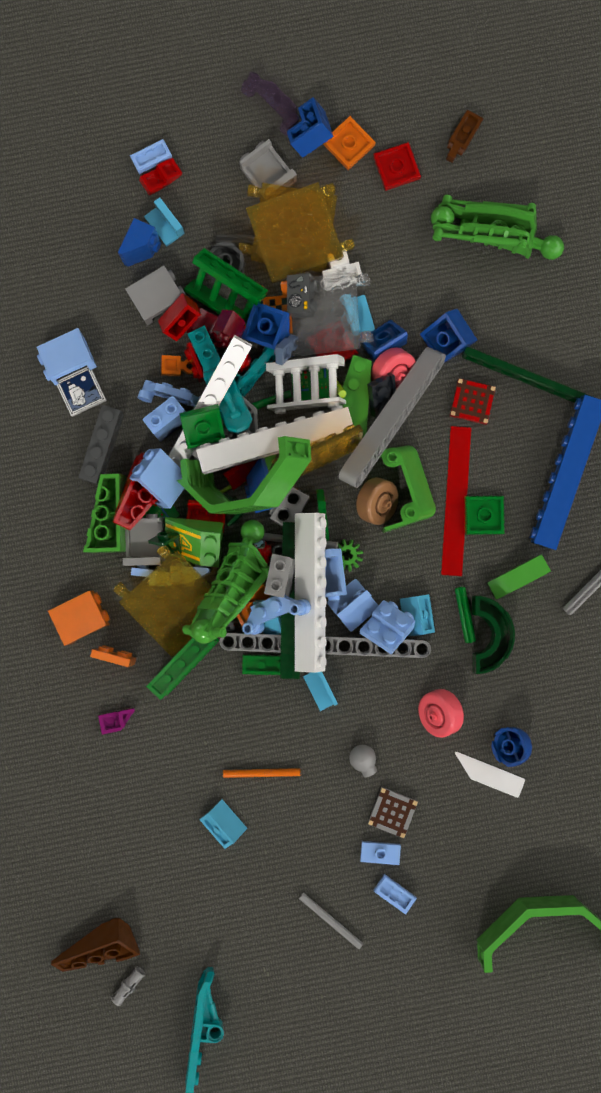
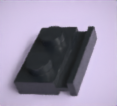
(380, 393)

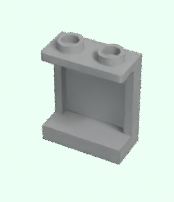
(266, 166)
(154, 293)
(137, 545)
(280, 576)

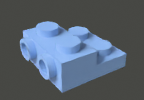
(388, 626)

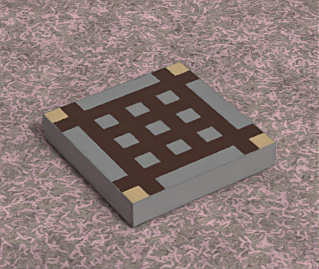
(392, 812)

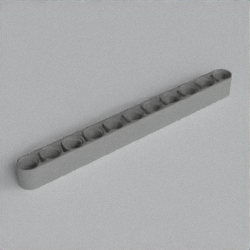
(257, 646)

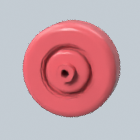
(393, 361)
(441, 713)

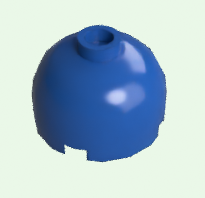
(511, 746)

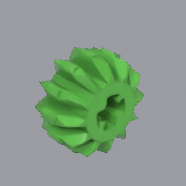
(352, 552)

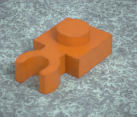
(173, 366)

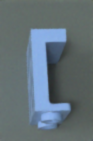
(65, 355)
(164, 418)
(159, 476)
(334, 575)

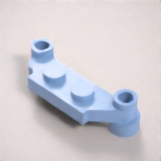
(166, 391)
(272, 609)

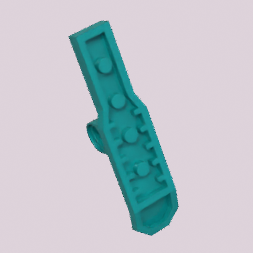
(257, 368)
(232, 407)
(204, 1020)

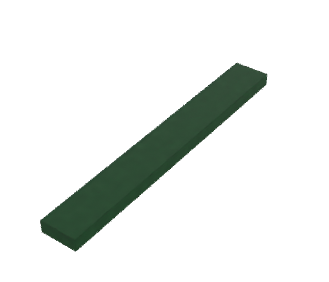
(521, 375)
(287, 661)

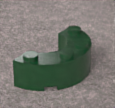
(501, 639)

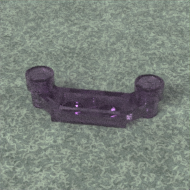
(274, 97)

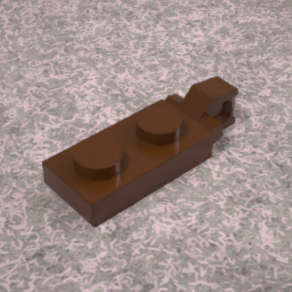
(463, 135)

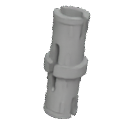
(128, 986)

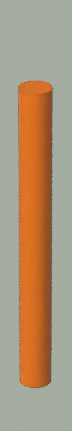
(261, 773)

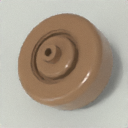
(377, 501)

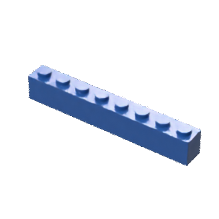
(568, 472)

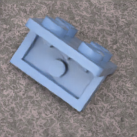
(354, 606)

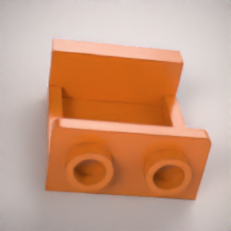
(79, 617)

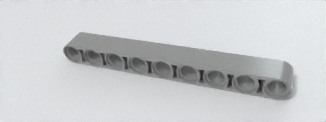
(391, 417)

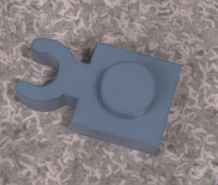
(284, 349)

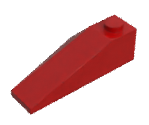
(133, 502)

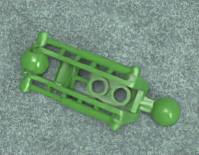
(502, 226)
(234, 586)

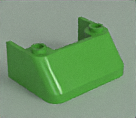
(423, 504)

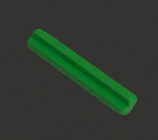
(465, 615)

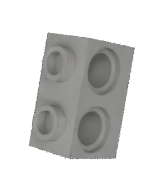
(290, 508)

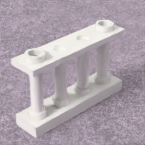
(296, 367)

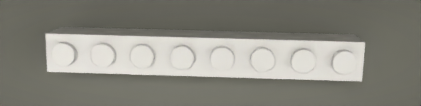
(265, 441)
(310, 585)

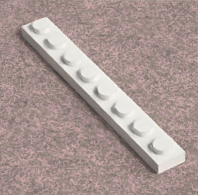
(215, 389)

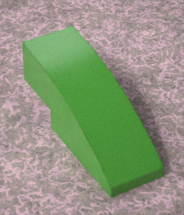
(519, 576)

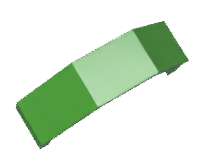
(292, 461)
(519, 913)

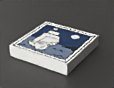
(81, 391)

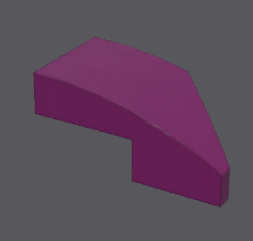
(114, 721)

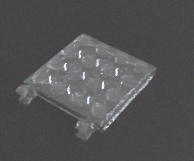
(335, 319)

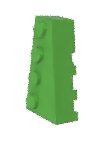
(357, 391)
(104, 534)

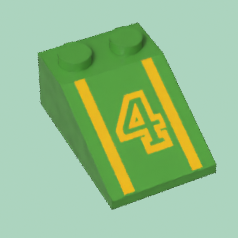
(198, 539)

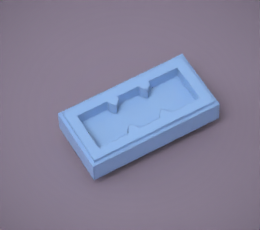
(151, 156)
(380, 852)
(395, 894)

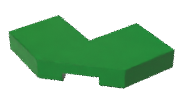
(322, 508)

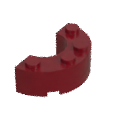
(220, 328)

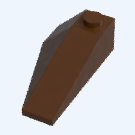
(104, 943)

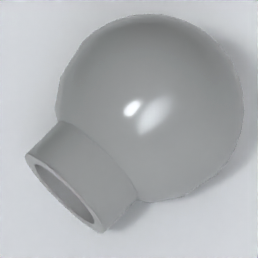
(363, 760)

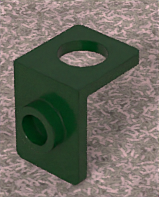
(237, 516)
(164, 538)

